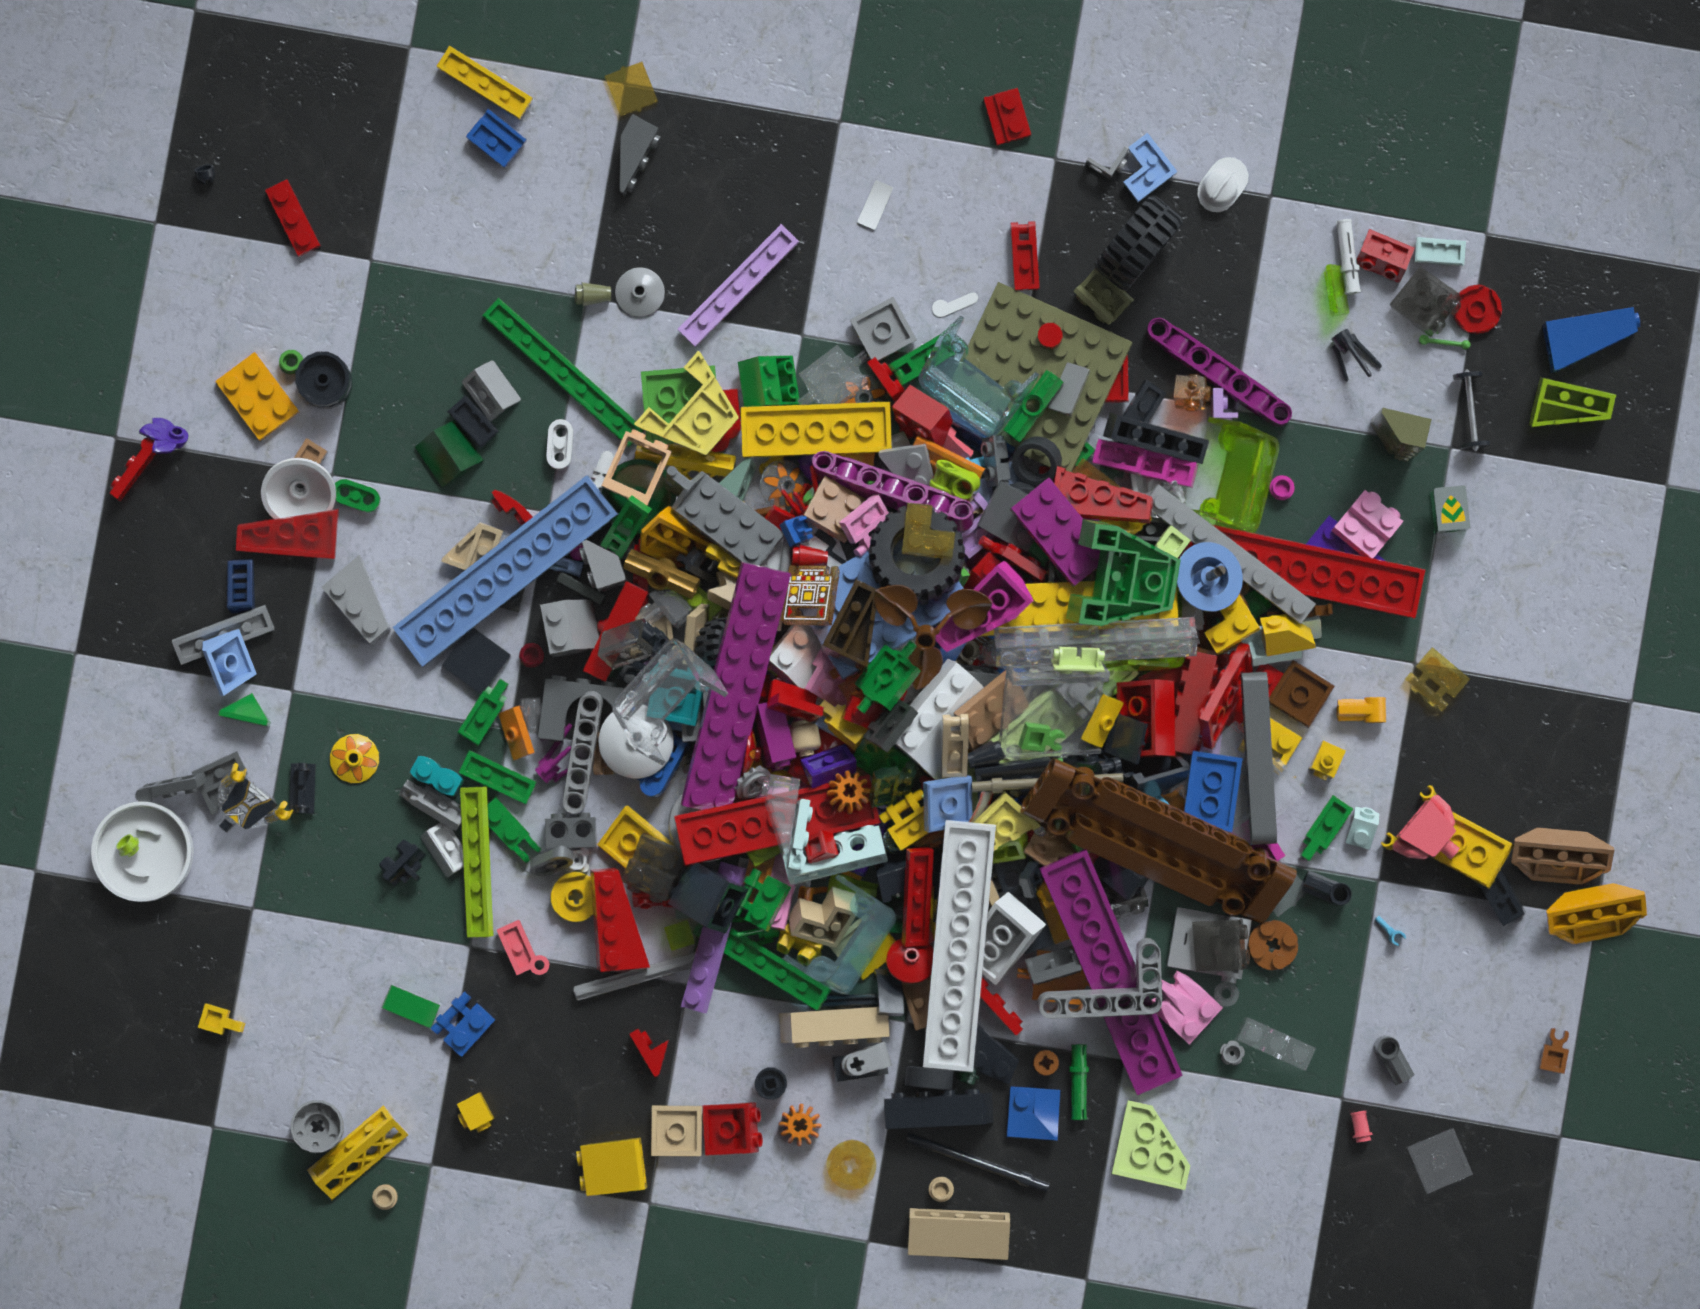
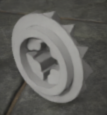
(751, 782)

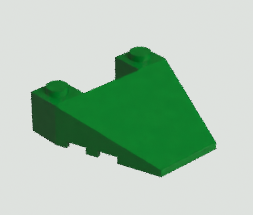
(1129, 578)

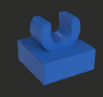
(796, 530)

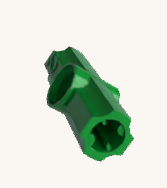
(1043, 393)

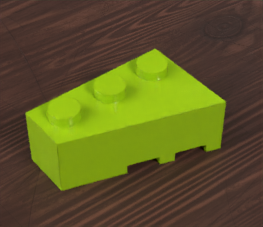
(1569, 403)

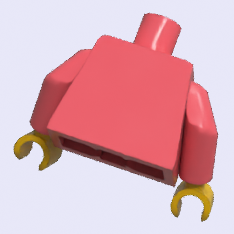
(1427, 831)

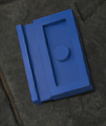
(496, 138)

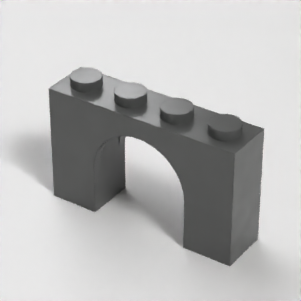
(561, 696)

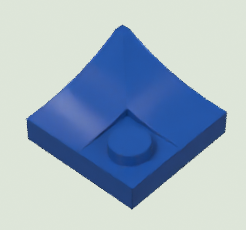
(1033, 1113)

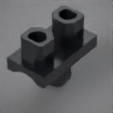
(694, 566)
(405, 866)

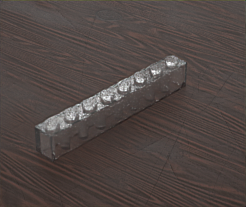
(1118, 640)

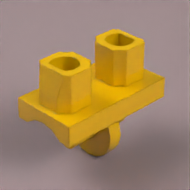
(807, 949)

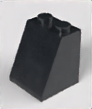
(707, 897)

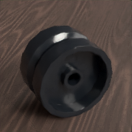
(323, 365)

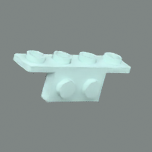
(1257, 649)

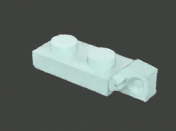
(799, 836)

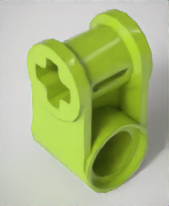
(950, 478)

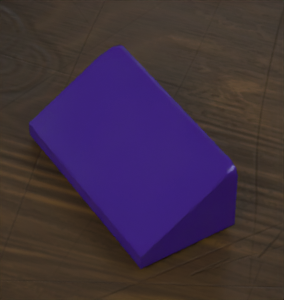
(825, 765)

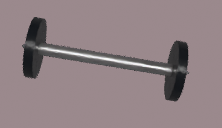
(1467, 376)

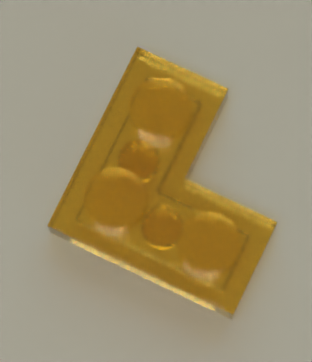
(920, 539)

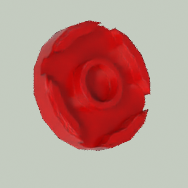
(1478, 310)

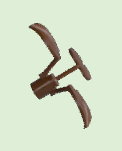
(898, 602)

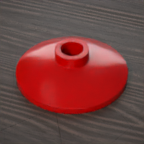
(906, 969)

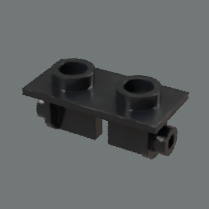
(302, 788)

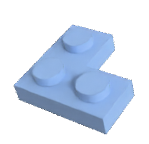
(1155, 168)

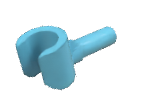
(1389, 930)

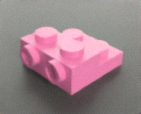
(1368, 524)

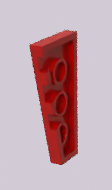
(294, 535)

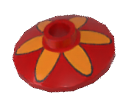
(752, 753)

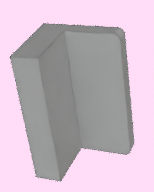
(491, 390)

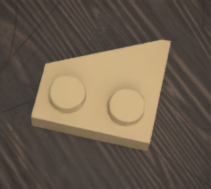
(473, 546)

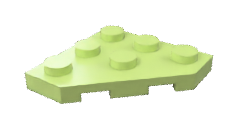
(1148, 1149)

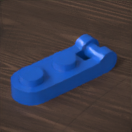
(657, 783)

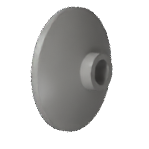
(642, 304)

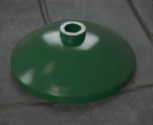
(638, 476)

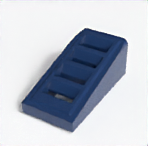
(240, 607)

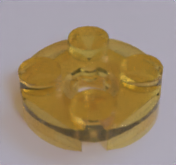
(844, 1152)

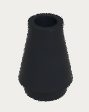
(985, 755)

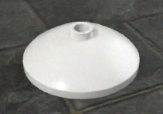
(284, 499)
(622, 757)

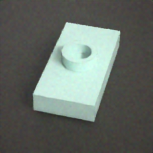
(1439, 251)

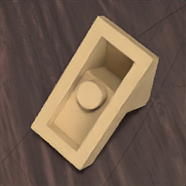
(723, 594)

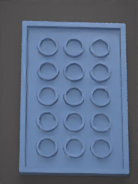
(883, 632)

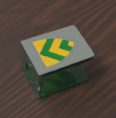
(1450, 509)

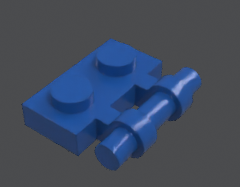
(468, 1029)

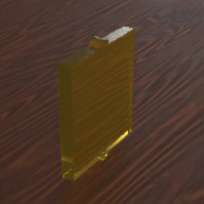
(631, 88)

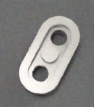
(559, 444)

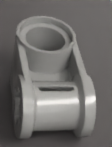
(870, 1060)

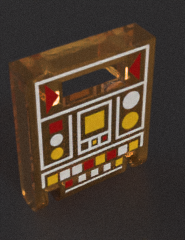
(811, 589)

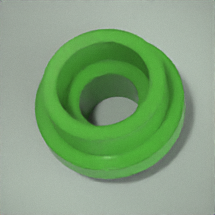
(285, 356)

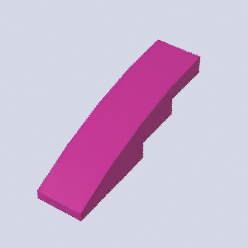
(1145, 463)

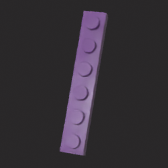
(708, 955)

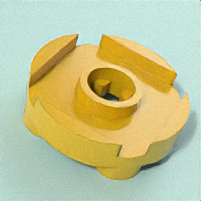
(564, 888)

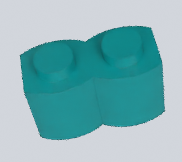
(431, 773)

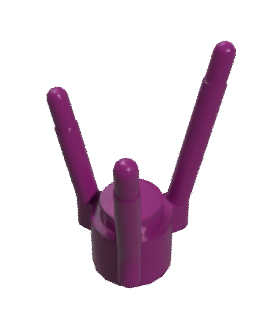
(549, 768)

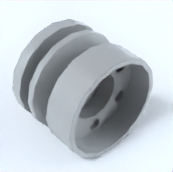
(314, 1111)

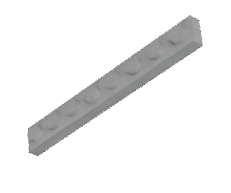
(1254, 572)

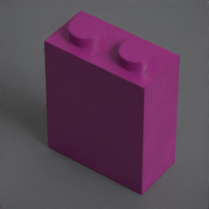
(774, 738)

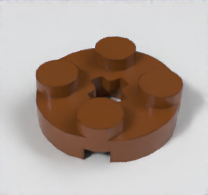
(1286, 940)

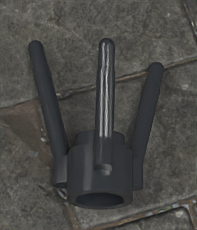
(1346, 342)

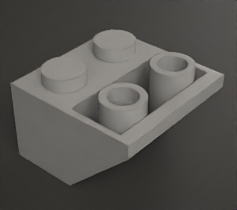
(605, 567)

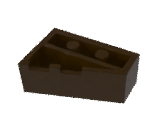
(853, 628)

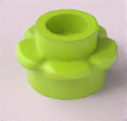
(128, 845)

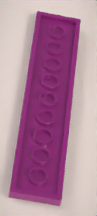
(742, 670)
(1109, 966)

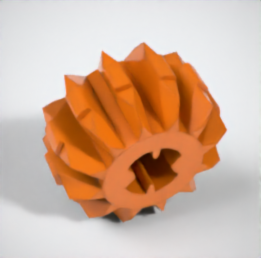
(857, 795)
(798, 1116)

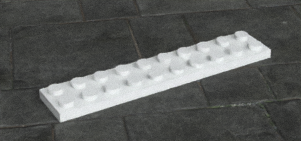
(959, 945)

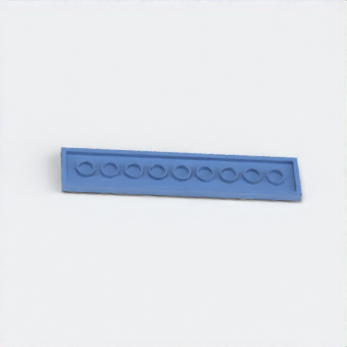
(505, 570)

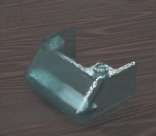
(969, 389)
(860, 949)

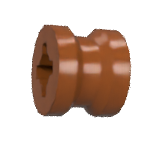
(1041, 1059)

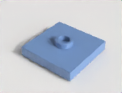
(947, 800)

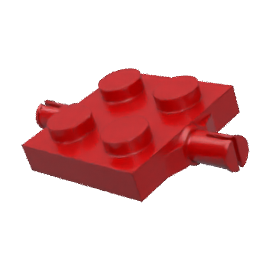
(1014, 558)

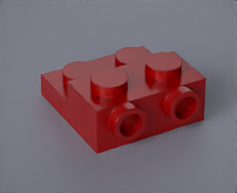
(731, 1128)

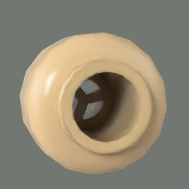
(805, 738)

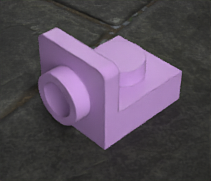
(1219, 402)

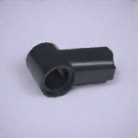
(1324, 887)

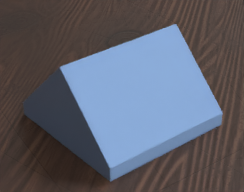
(228, 661)

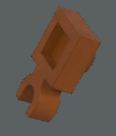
(1554, 1056)

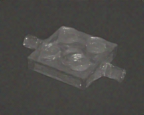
(833, 377)

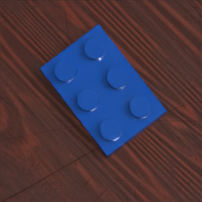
(1213, 788)

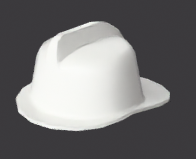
(1222, 184)

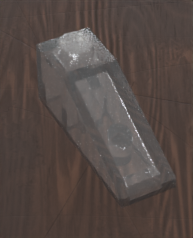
(781, 805)

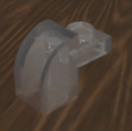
(666, 603)

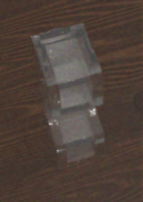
(1275, 1043)

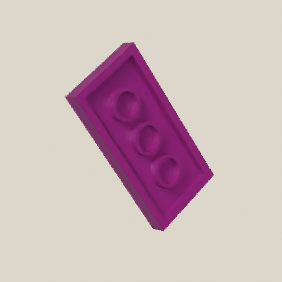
(1056, 530)

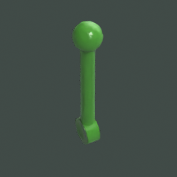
(1424, 339)

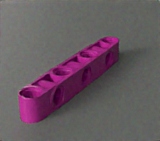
(1219, 372)
(893, 489)

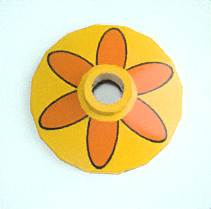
(367, 758)

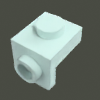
(1363, 827)

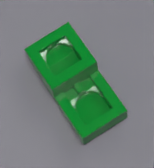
(410, 1006)

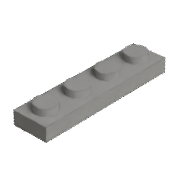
(249, 623)

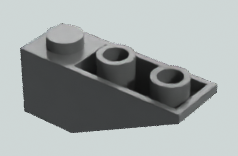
(635, 144)

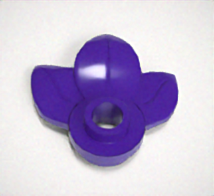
(165, 435)

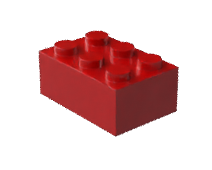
(1153, 704)

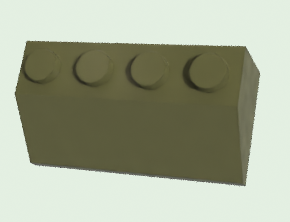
(1401, 432)

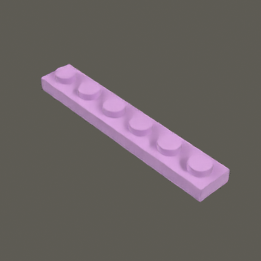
(738, 285)

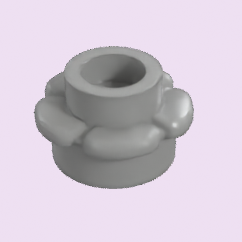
(1236, 1058)

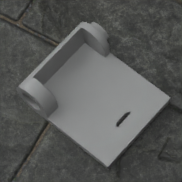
(1183, 955)

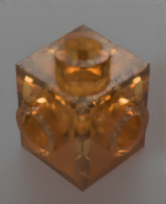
(1191, 392)

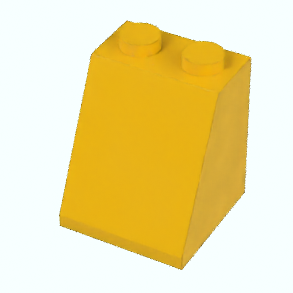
(612, 1167)

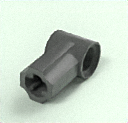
(1394, 1061)

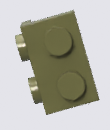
(1103, 297)

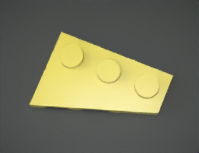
(1009, 822)

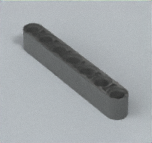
(1258, 758)

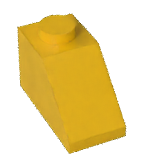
(1285, 635)

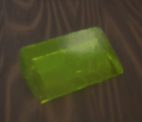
(1335, 290)

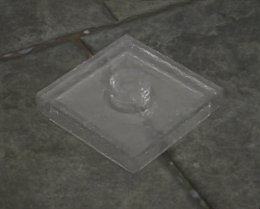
(1439, 1160)

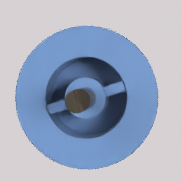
(1209, 577)

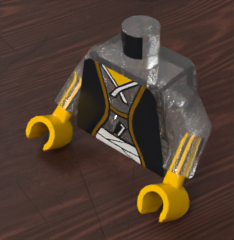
(247, 802)

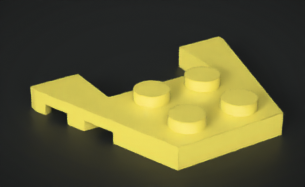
(702, 419)

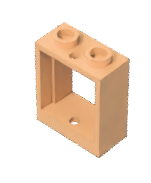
(639, 439)

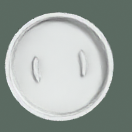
(162, 856)

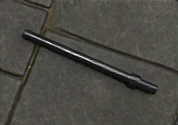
(1023, 1179)

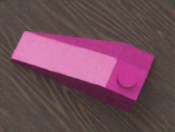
(1008, 600)

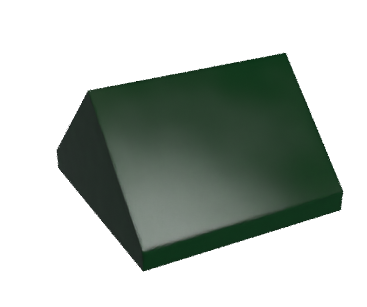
(448, 453)

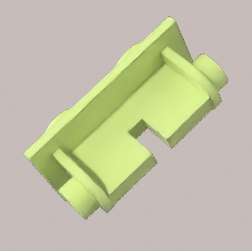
(1068, 661)

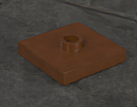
(1300, 693)

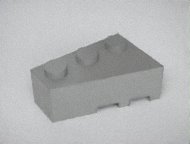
(357, 599)

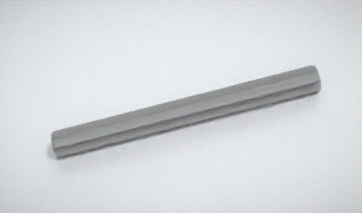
(634, 976)

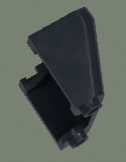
(1152, 774)

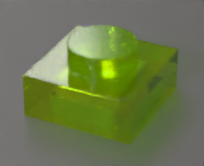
(679, 935)

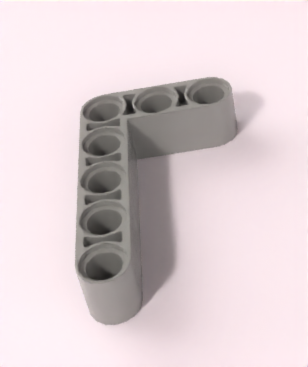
(1112, 996)

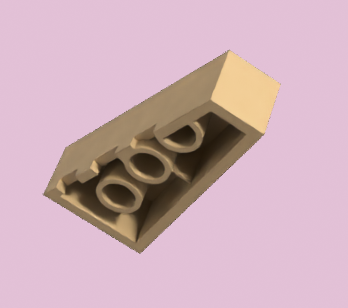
(833, 1025)

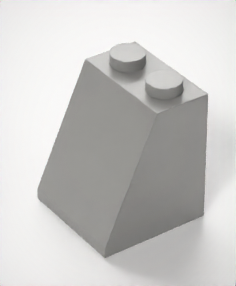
(570, 626)

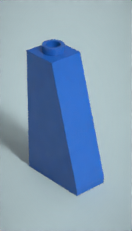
(1582, 336)

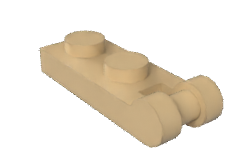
(954, 746)

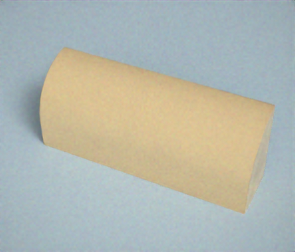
(958, 1234)

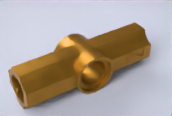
(661, 574)

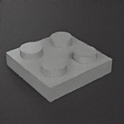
(883, 329)

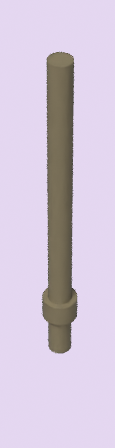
(997, 785)

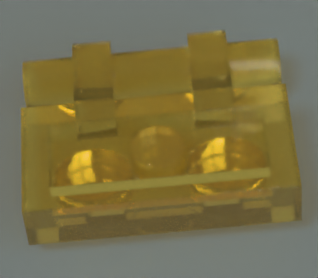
(1442, 673)

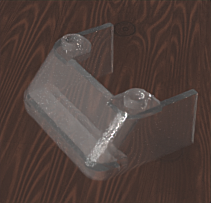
(658, 691)

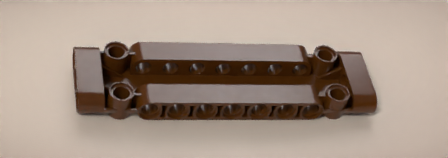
(1158, 841)

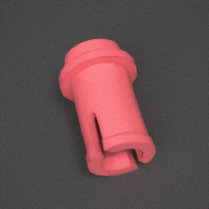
(1361, 1126)

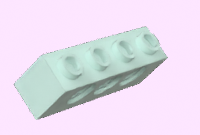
(847, 859)

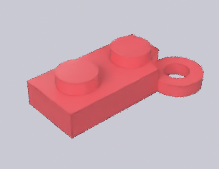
(520, 950)

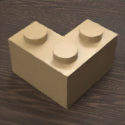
(823, 922)

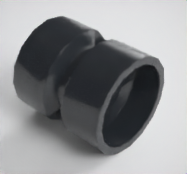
(770, 1083)

